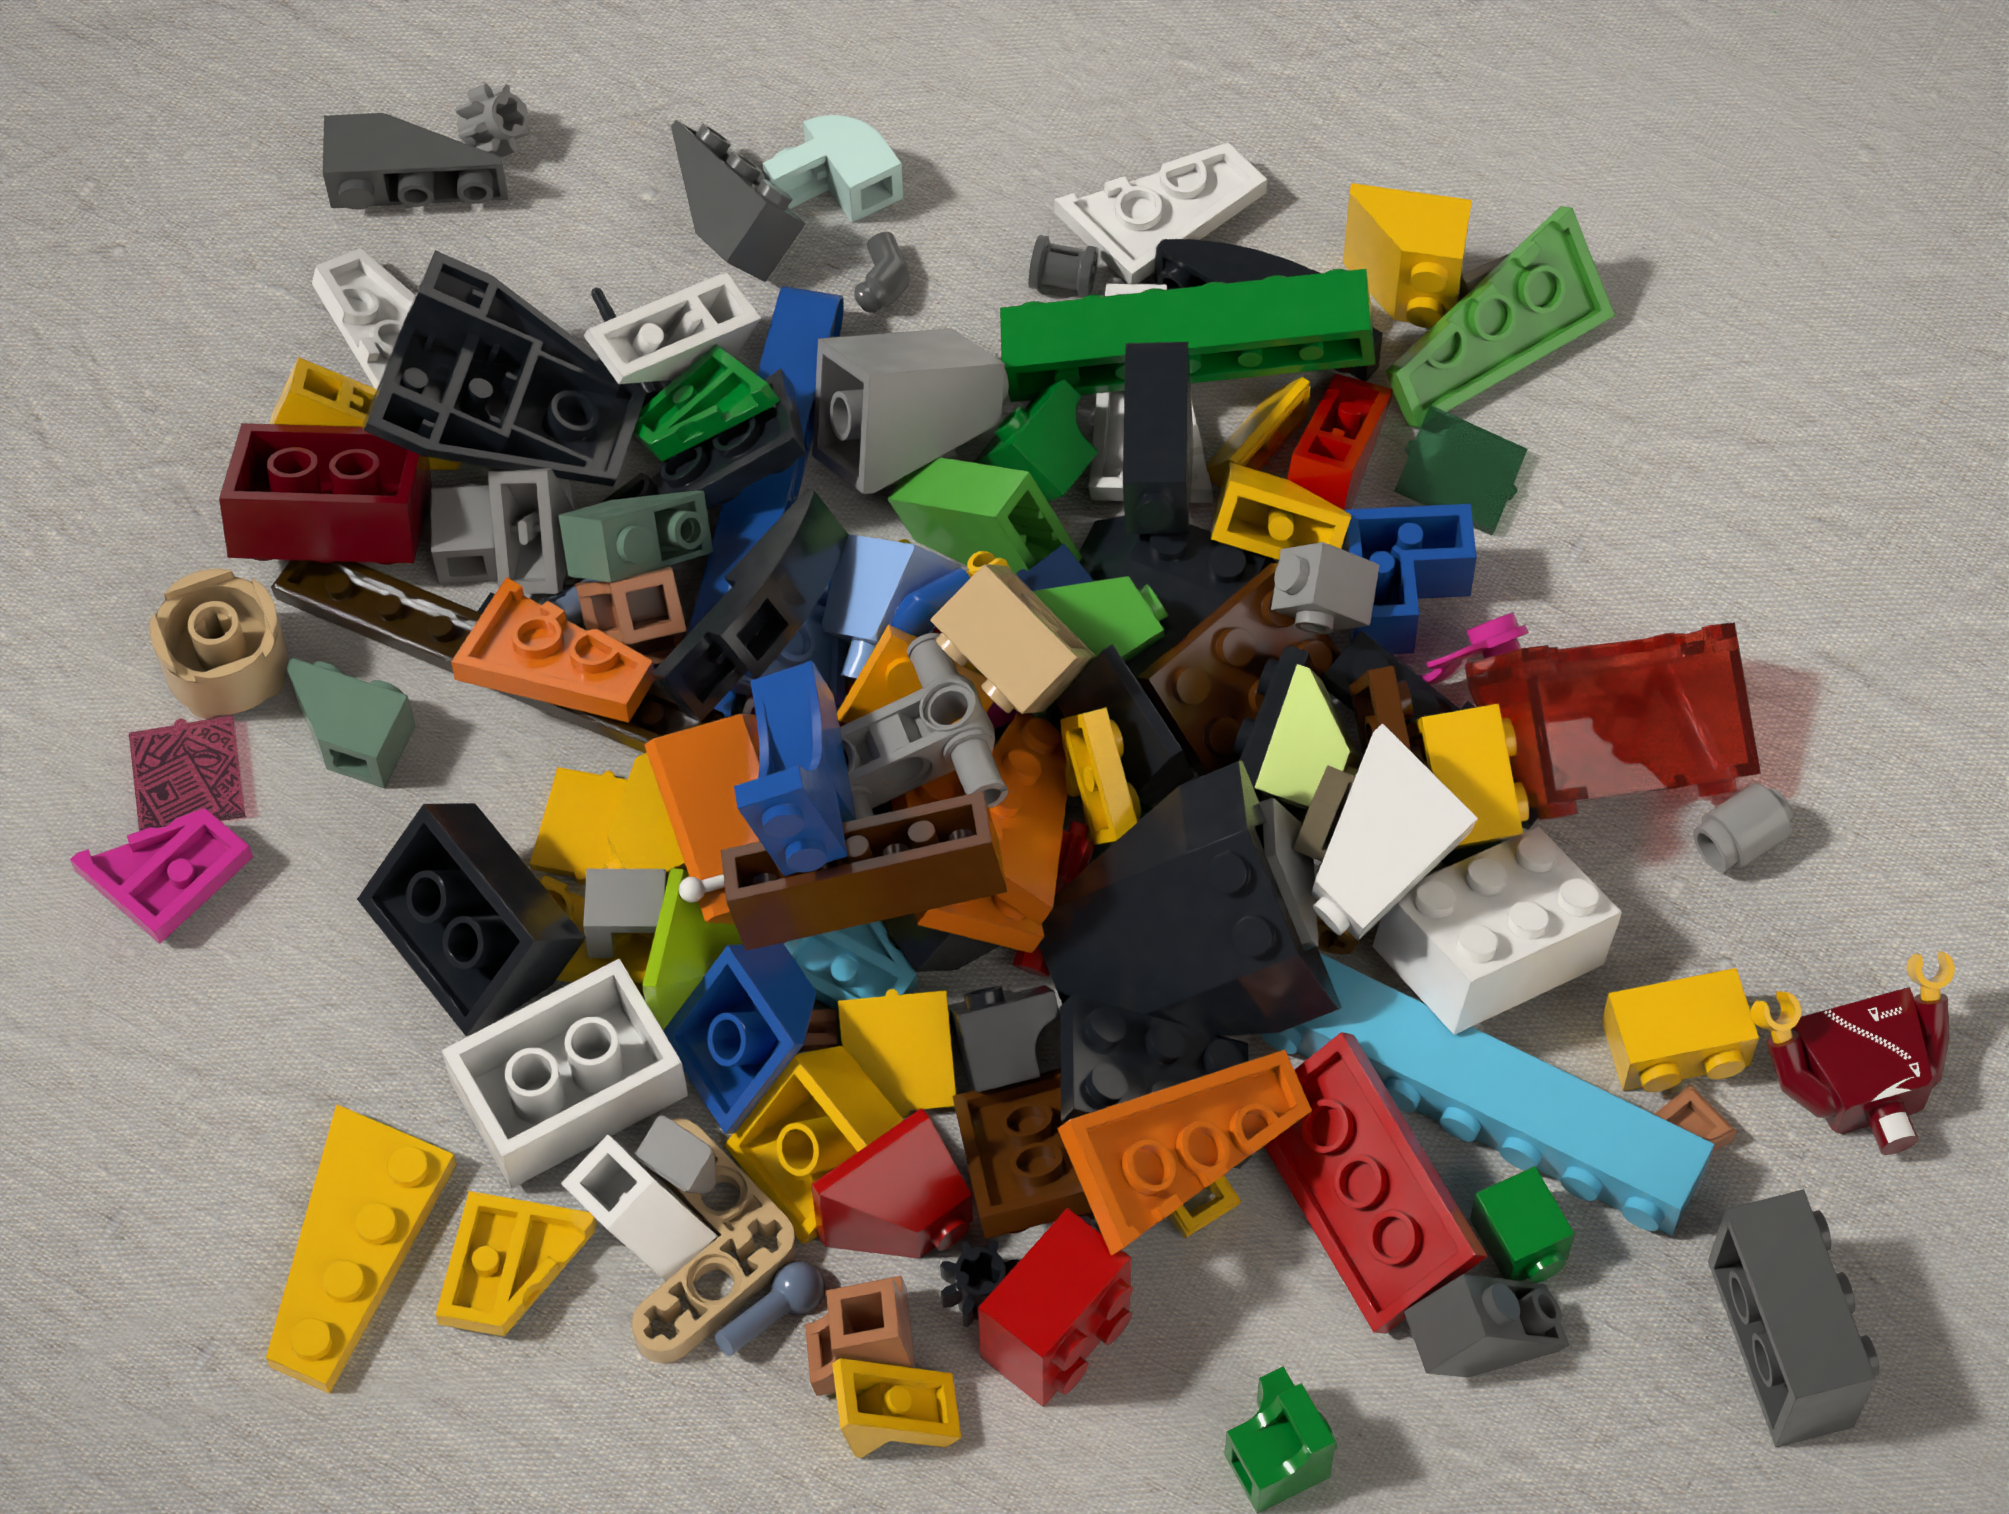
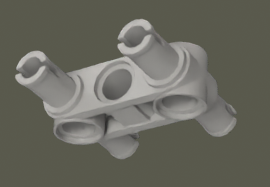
(916, 740)

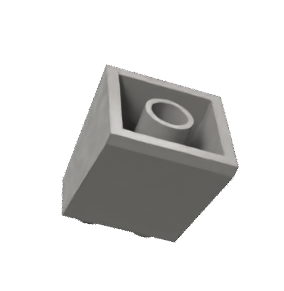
(901, 402)

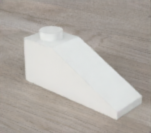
(674, 331)

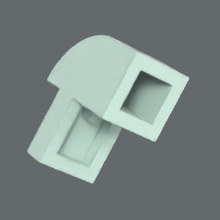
(841, 158)

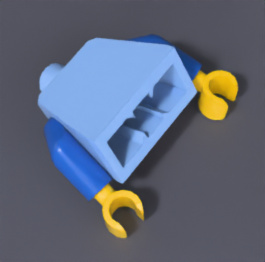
(891, 585)

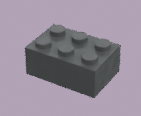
(1792, 1317)

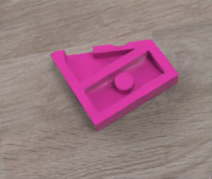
(166, 870)

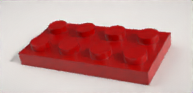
(1371, 1188)

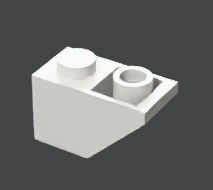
(638, 1208)

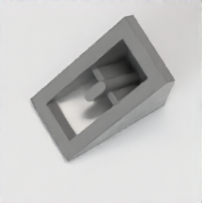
(528, 528)

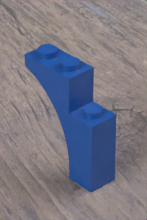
(802, 773)

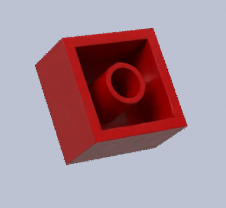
(1056, 1309)

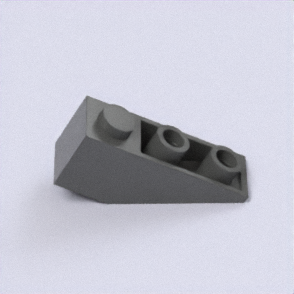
(395, 162)
(729, 207)

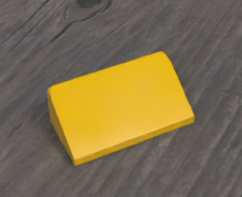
(1263, 430)

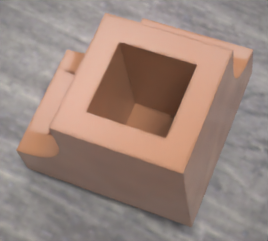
(636, 611)
(862, 1325)

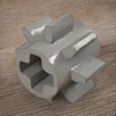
(493, 120)

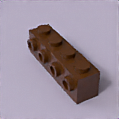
(892, 869)

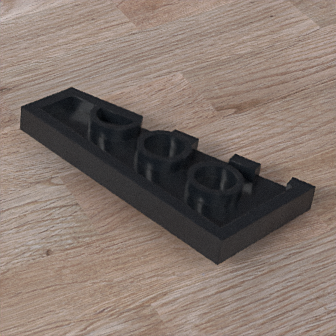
(732, 458)

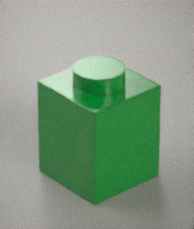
(1523, 1227)

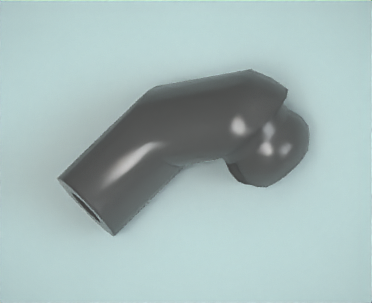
(887, 277)

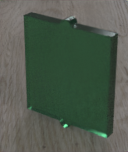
(1461, 465)

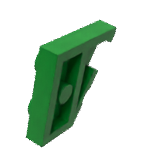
(701, 404)

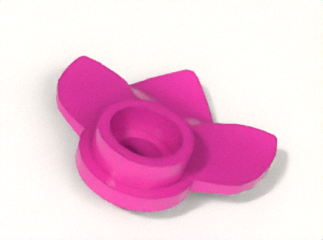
(1486, 639)

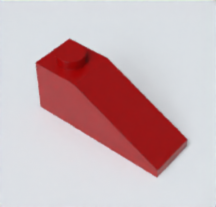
(1340, 440)

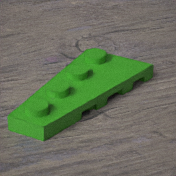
(1510, 319)

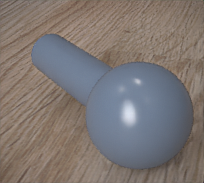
(794, 1290)

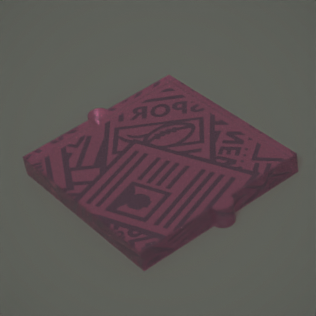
(187, 770)

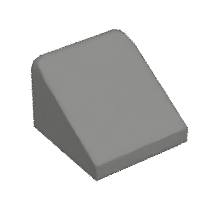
(678, 1157)

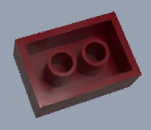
(323, 495)

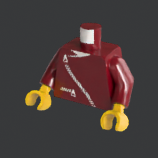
(1865, 1058)

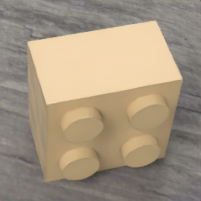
(1010, 640)

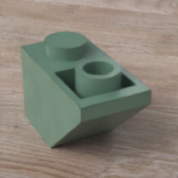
(635, 535)
(353, 722)

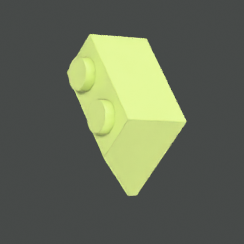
(1305, 742)

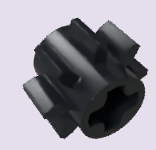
(967, 1272)

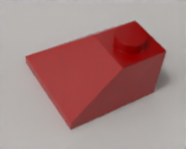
(895, 1195)

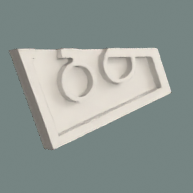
(1178, 202)
(365, 306)

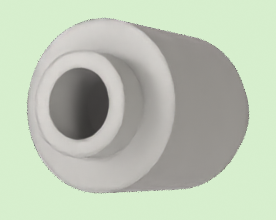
(1743, 827)

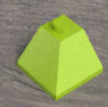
(681, 951)

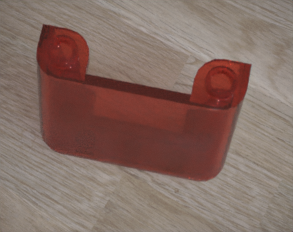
(1623, 717)

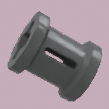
(1063, 266)

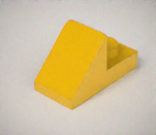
(894, 1404)

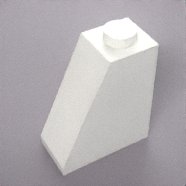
(1387, 836)

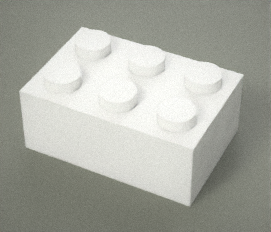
(1497, 930)
(565, 1073)

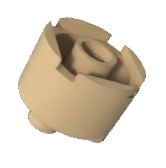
(219, 643)

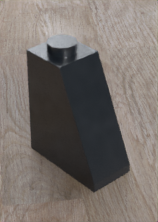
(1157, 438)

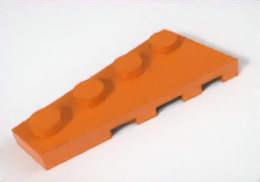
(1169, 1145)

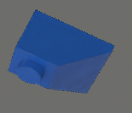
(742, 1028)

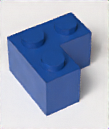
(1419, 557)

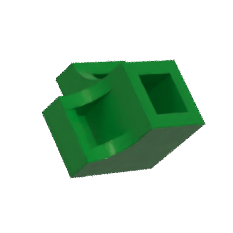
(1043, 441)
(1282, 1445)

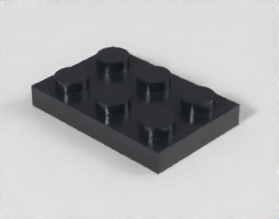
(1126, 1054)

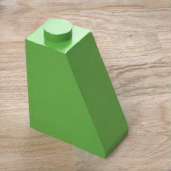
(979, 508)
(1107, 615)

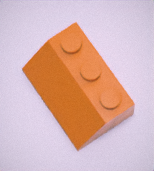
(697, 784)

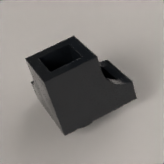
(1000, 1032)

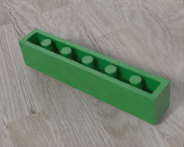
(1229, 327)

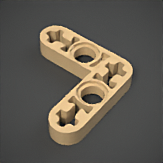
(735, 1230)

